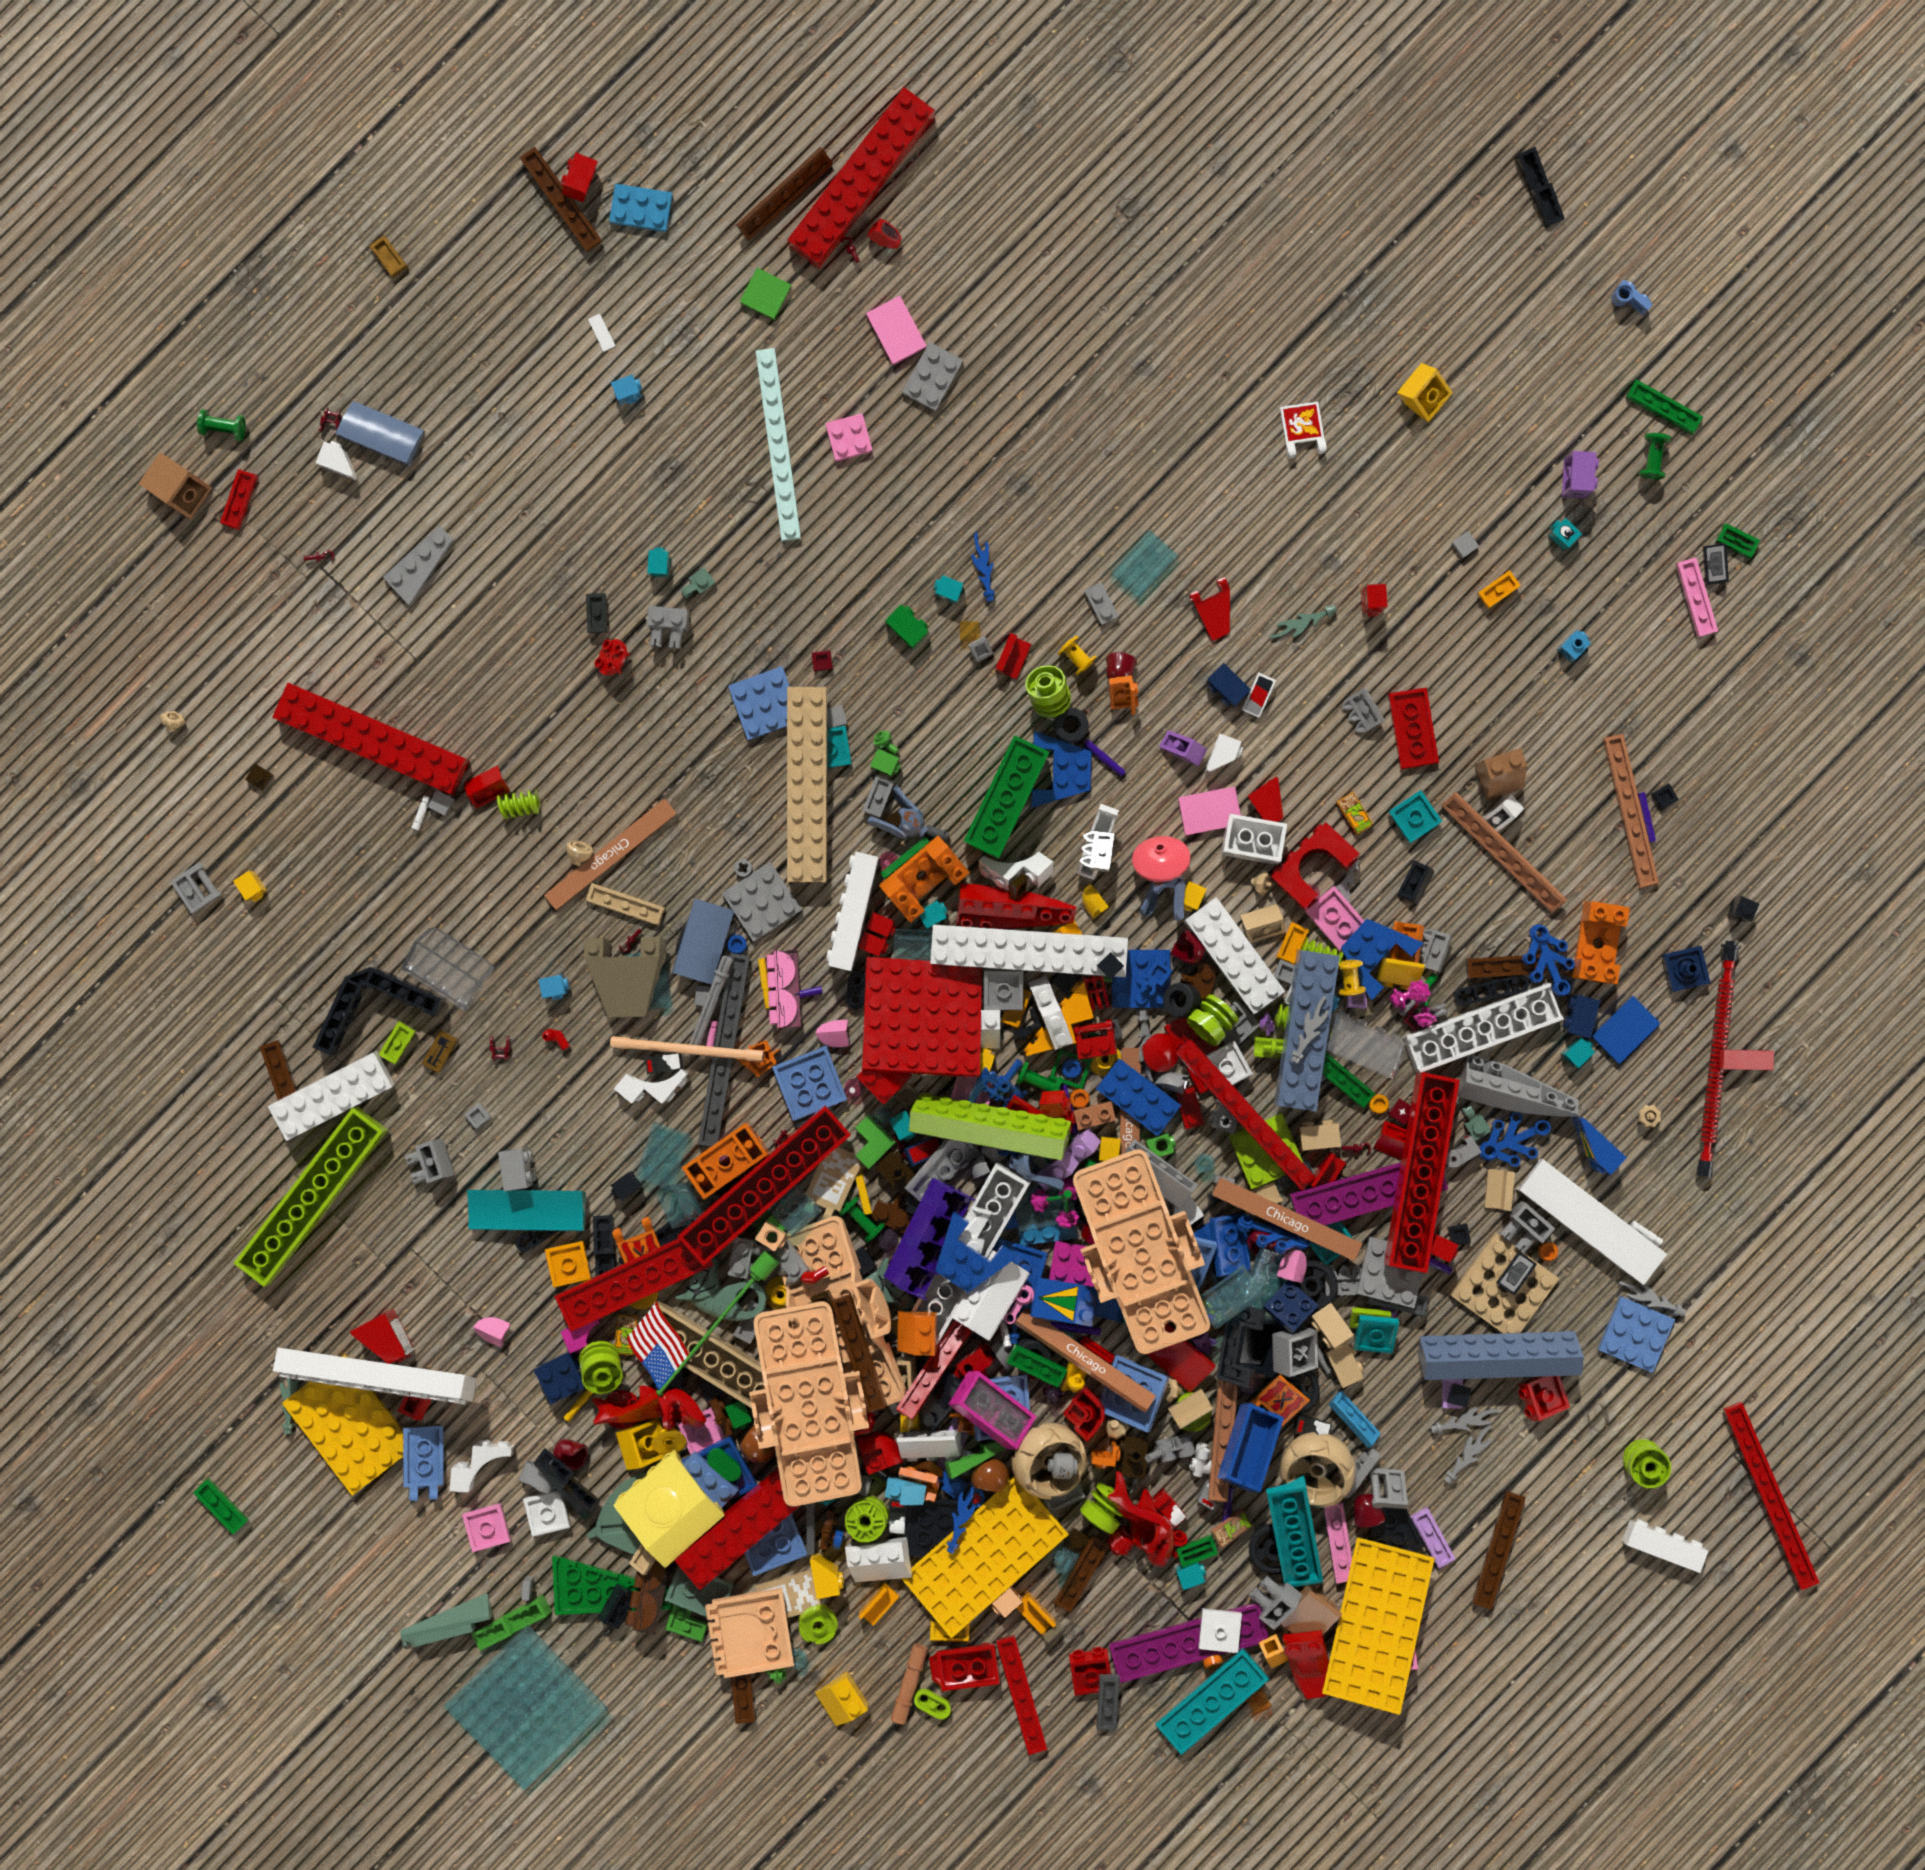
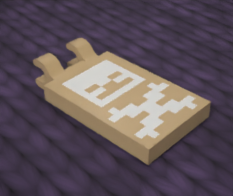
(833, 1180)
(797, 1591)

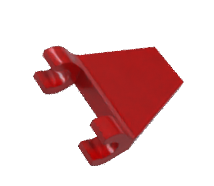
(1214, 610)

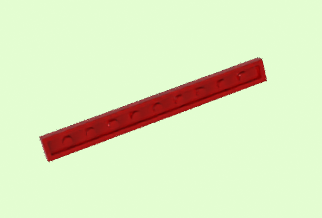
(1245, 1114)
(1771, 1495)

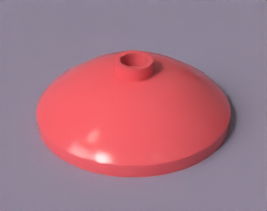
(1161, 858)

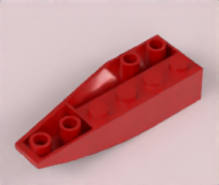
(992, 908)

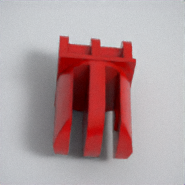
(1096, 989)

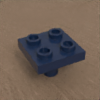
(1686, 968)
(1290, 1306)

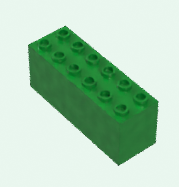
(1006, 797)

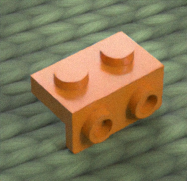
(1122, 693)
(1411, 930)
(1105, 1458)
(927, 1478)

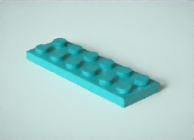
(1212, 1701)

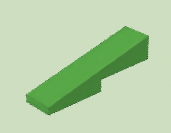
(962, 1464)
(511, 1622)

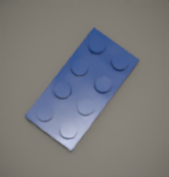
(1138, 1097)

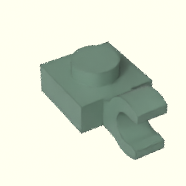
(700, 582)
(1475, 1125)

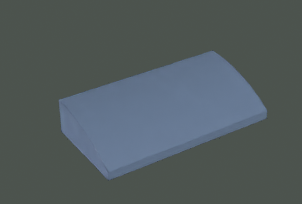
(380, 433)
(703, 941)

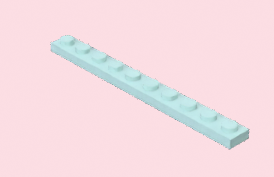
(778, 444)

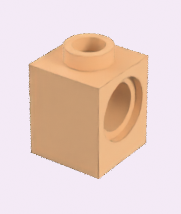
(762, 1236)
(1007, 1602)

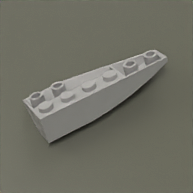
(1511, 1089)

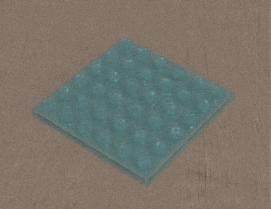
(526, 1707)

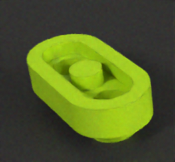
(931, 1704)

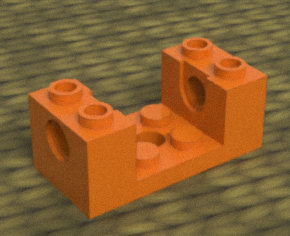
(937, 863)
(1601, 922)
(743, 1149)

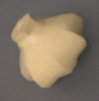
(172, 720)
(1262, 882)
(1649, 1116)
(1172, 1390)
(1116, 1428)

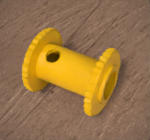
(1077, 656)
(1350, 978)

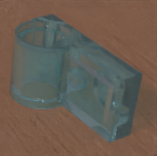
(1064, 1559)

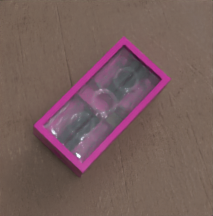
(992, 1410)

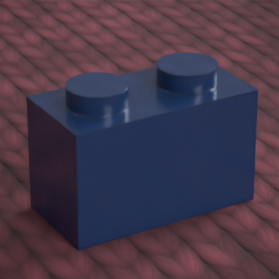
(1227, 685)
(1581, 1016)

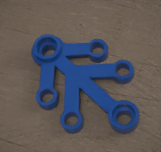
(1547, 958)
(1511, 1141)
(1246, 1222)

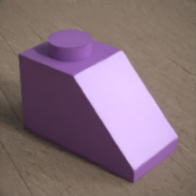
(1183, 747)

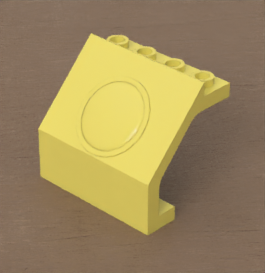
(667, 1509)

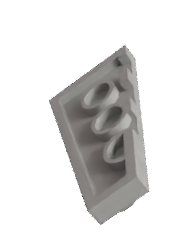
(415, 568)
(942, 1165)

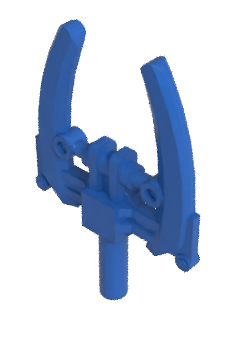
(1001, 1085)

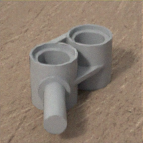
(1170, 1447)
(532, 1476)

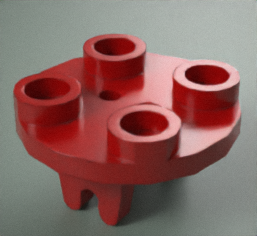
(611, 657)

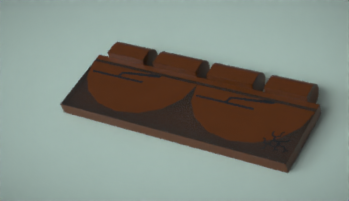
(649, 1600)

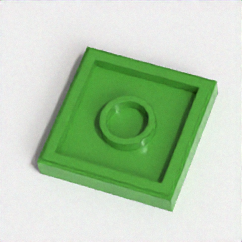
(765, 294)

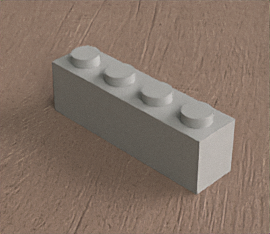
(1172, 1183)

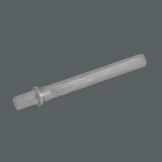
(711, 1000)

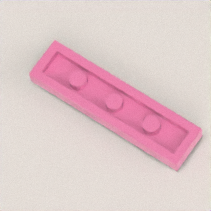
(1696, 597)
(1338, 1541)

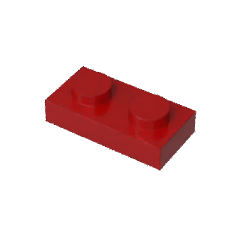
(1190, 1108)

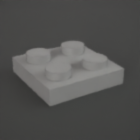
(1003, 989)

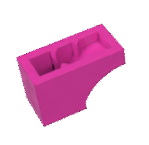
(578, 1338)

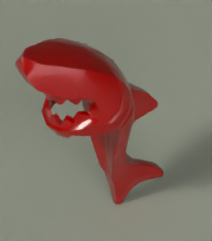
(672, 1406)
(1146, 1523)

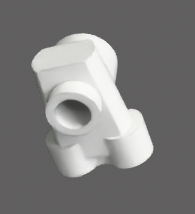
(1201, 1463)

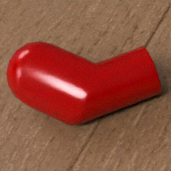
(556, 1036)
(813, 1277)

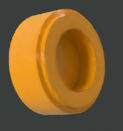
(1379, 1104)

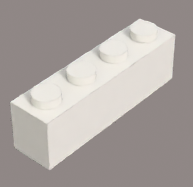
(1665, 1546)

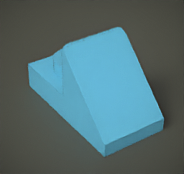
(905, 1491)

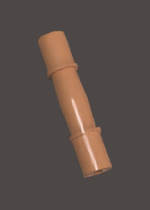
(909, 1683)

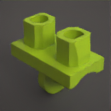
(1268, 1047)

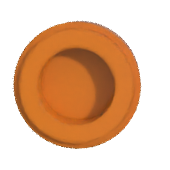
(1079, 1098)
(1547, 1251)
(1213, 1662)

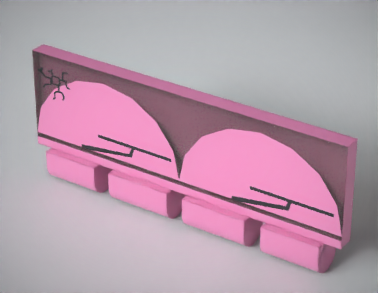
(786, 982)

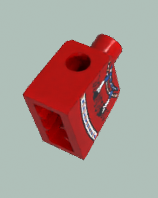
(979, 1358)

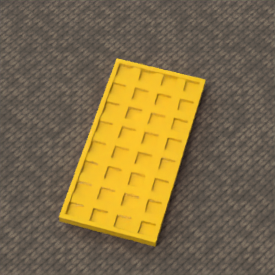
(993, 1552)
(1378, 1625)

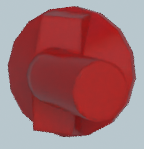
(1180, 1540)

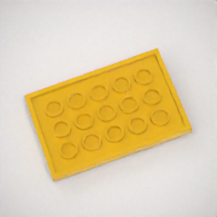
(348, 1430)

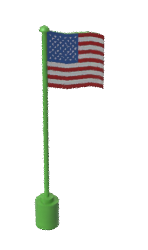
(661, 1346)

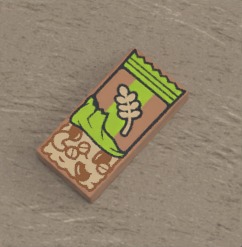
(1231, 1528)

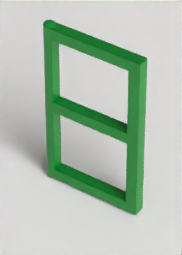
(1088, 1061)

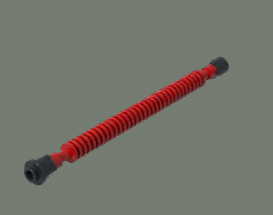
(1729, 957)

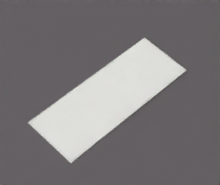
(601, 332)

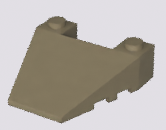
(625, 982)

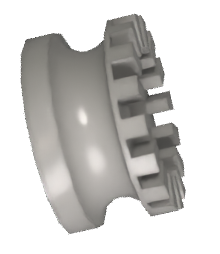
(737, 867)
(1439, 1010)

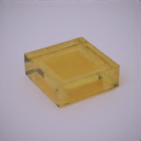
(969, 630)

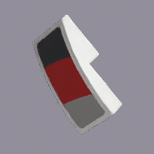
(1258, 694)

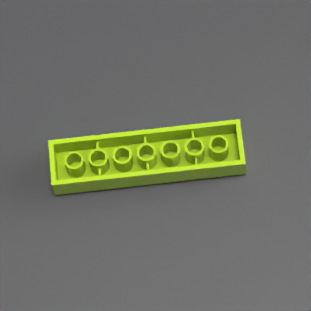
(990, 1126)

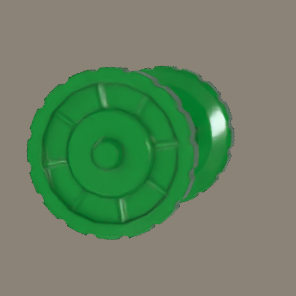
(207, 423)
(1655, 456)
(1037, 1080)
(861, 1219)

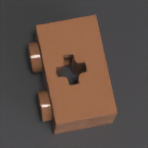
(1094, 1115)

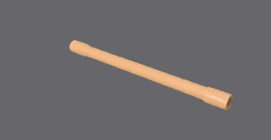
(627, 1043)

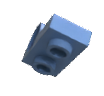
(1633, 297)

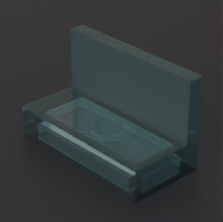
(912, 944)

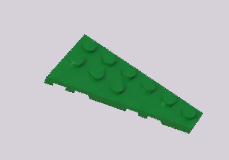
(586, 1588)

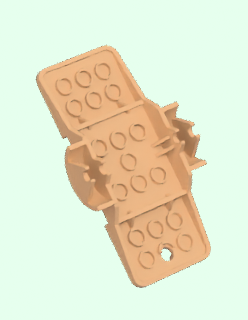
(830, 1246)
(1141, 1251)
(808, 1404)

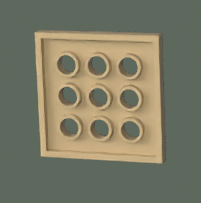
(1479, 1304)

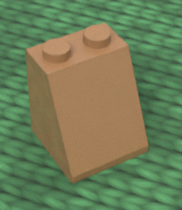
(175, 485)
(1502, 773)
(1312, 1613)

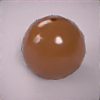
(751, 1451)
(990, 1475)

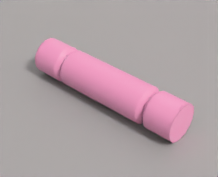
(712, 1033)

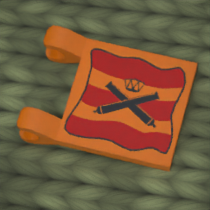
(638, 1244)
(1281, 1398)

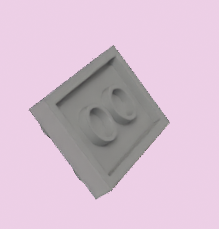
(932, 376)

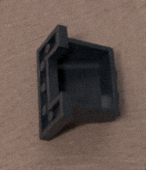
(1248, 1347)

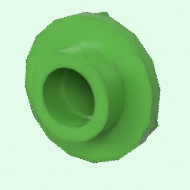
(882, 740)
(777, 1674)

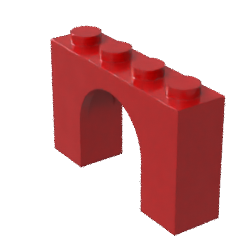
(1324, 841)

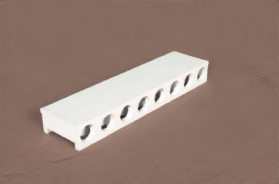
(1482, 1028)
(1592, 1221)

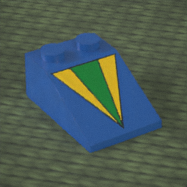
(1598, 1150)
(1063, 1302)

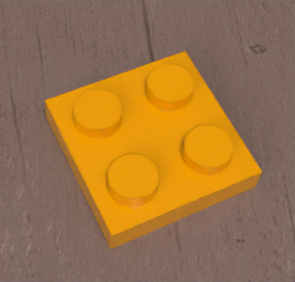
(568, 1263)

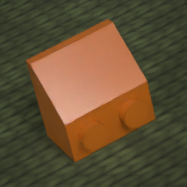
(917, 1333)

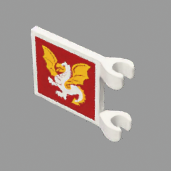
(1301, 425)

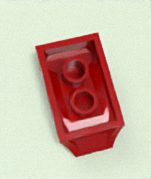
(1307, 1661)
(965, 1667)

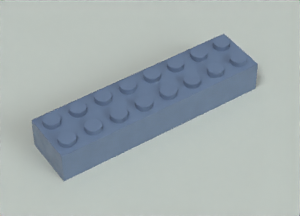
(1312, 979)
(1500, 1355)

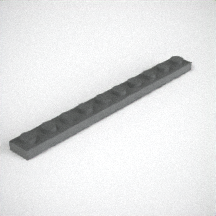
(725, 1038)

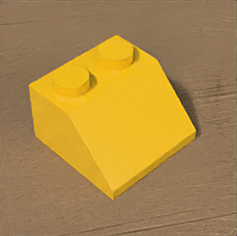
(1425, 391)
(1398, 972)
(637, 1444)
(826, 1576)
(842, 1699)

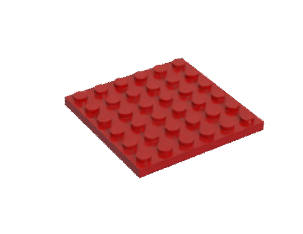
(921, 1018)

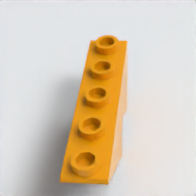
(1073, 1009)

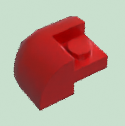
(1086, 1413)
(878, 1451)

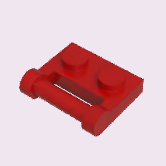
(1095, 1046)

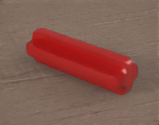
(1097, 1349)

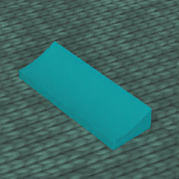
(526, 1210)
(1295, 1533)

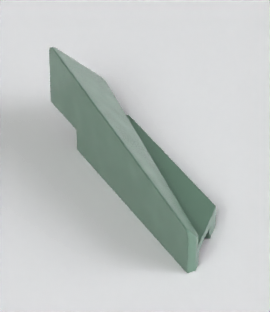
(450, 1623)

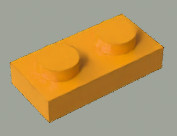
(1498, 589)

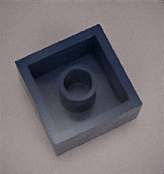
(560, 1376)

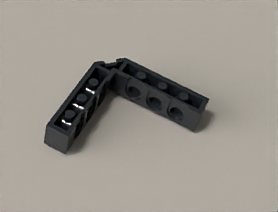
(351, 993)

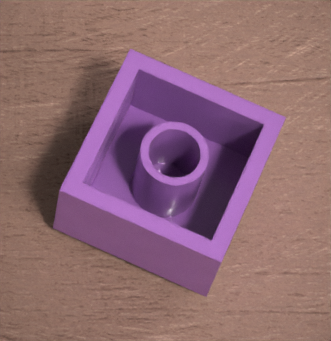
(1579, 474)

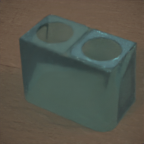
(679, 1204)

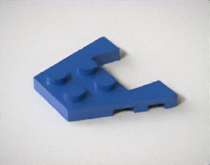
(1070, 770)
(1370, 945)
(964, 1264)

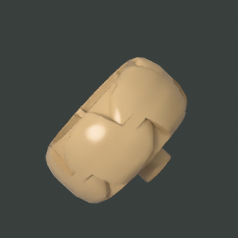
(1324, 1451)
(1034, 1454)

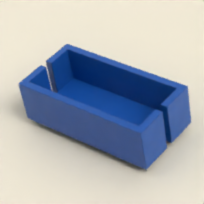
(1250, 1447)

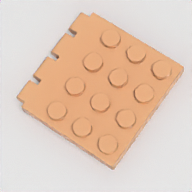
(749, 1633)

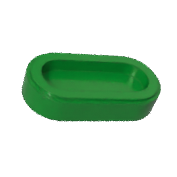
(724, 1464)

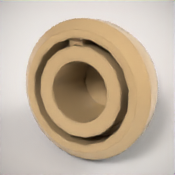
(578, 852)

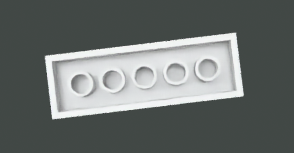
(853, 911)
(1234, 956)
(331, 1095)

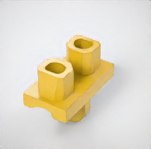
(1073, 1379)

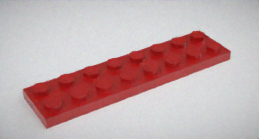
(627, 1283)

